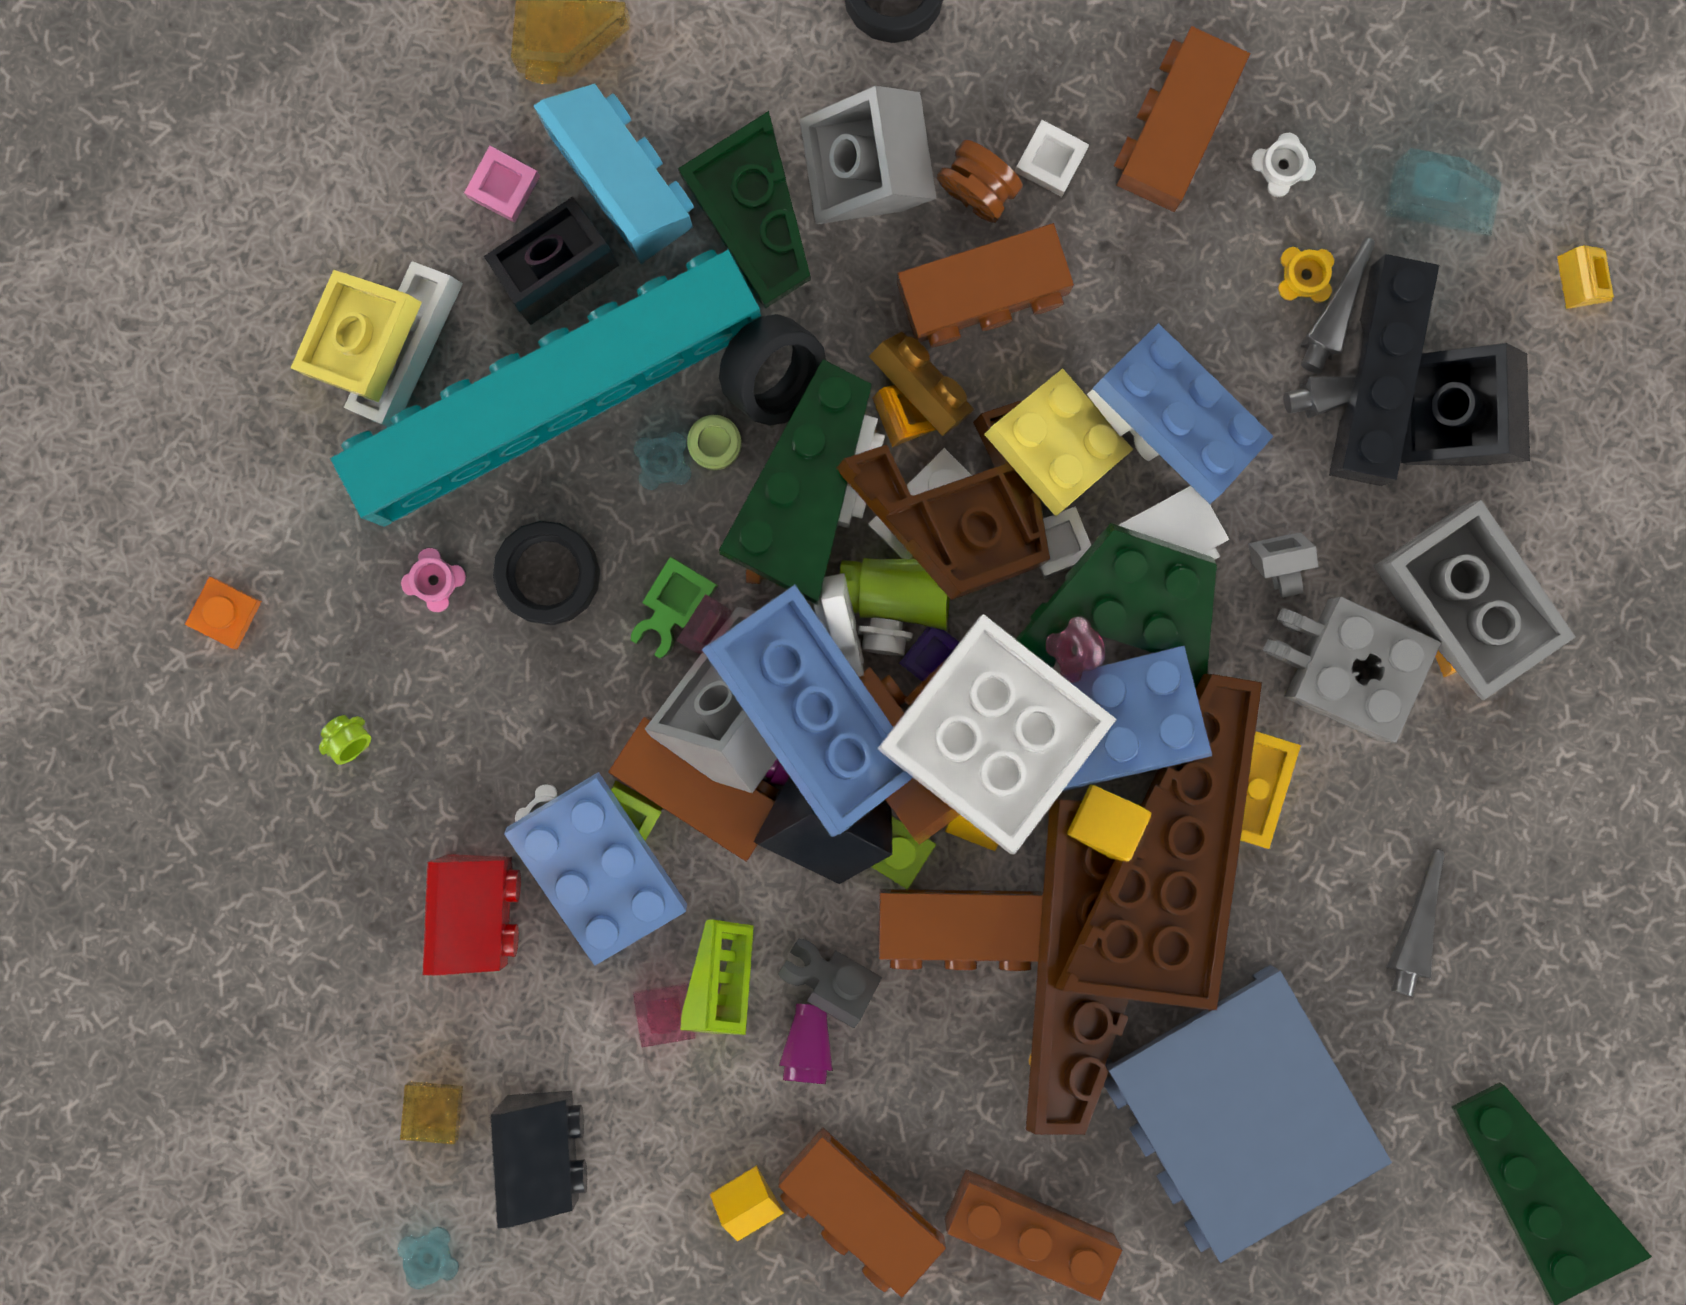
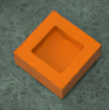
(223, 612)

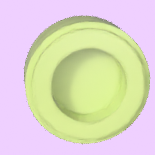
(714, 442)

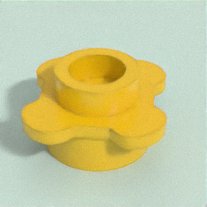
(1318, 263)

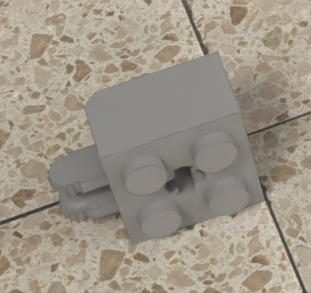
(1324, 674)

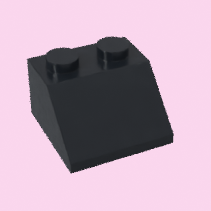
(1470, 408)
(536, 1157)

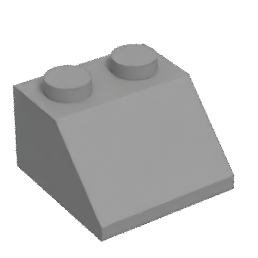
(868, 155)

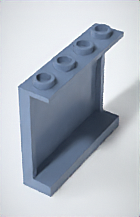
(1246, 1116)

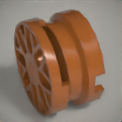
(980, 180)

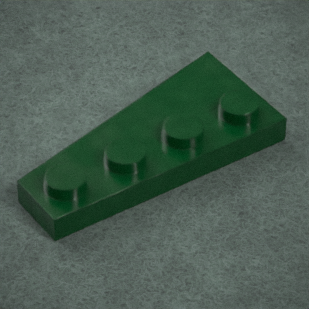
(799, 495)
(1551, 1207)

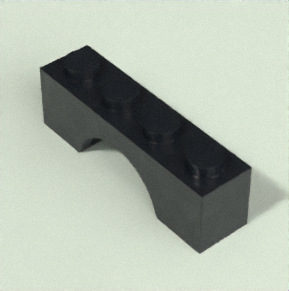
(1393, 340)

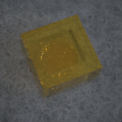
(431, 1112)

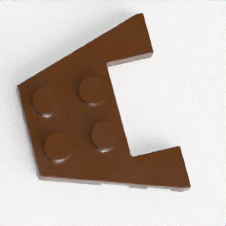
(961, 531)

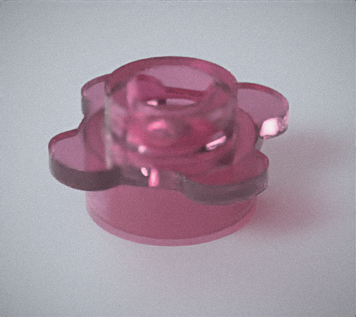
(1089, 644)

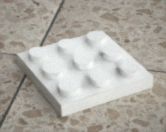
(997, 734)

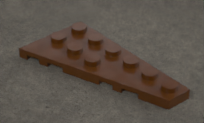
(1168, 909)
(1069, 1028)

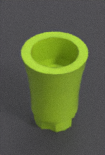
(896, 592)

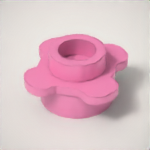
(418, 580)

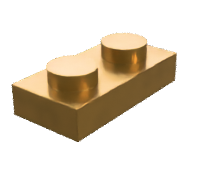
(934, 395)

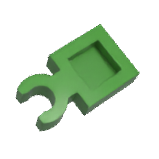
(674, 600)

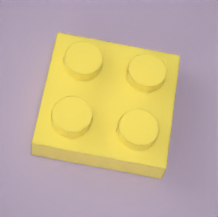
(356, 335)
(1058, 442)

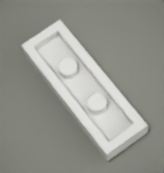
(437, 294)

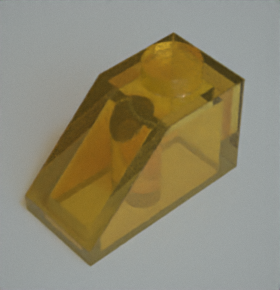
(563, 35)

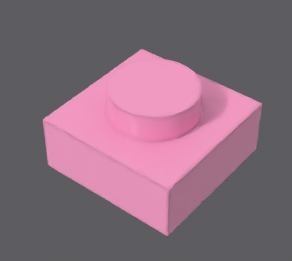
(502, 184)

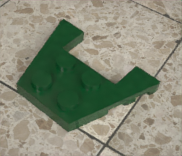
(1136, 595)

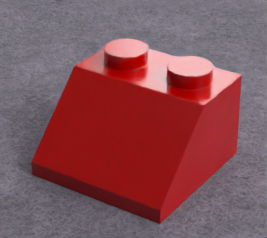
(469, 914)

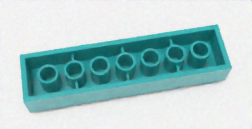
(547, 390)

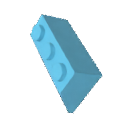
(617, 168)

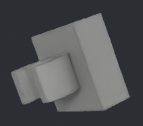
(1283, 560)

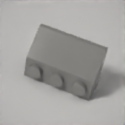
(710, 727)

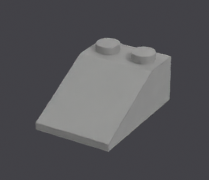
(1476, 598)

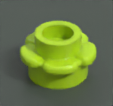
(340, 734)

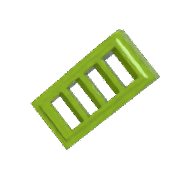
(705, 1008)

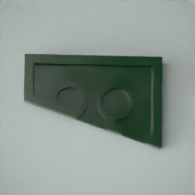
(750, 207)

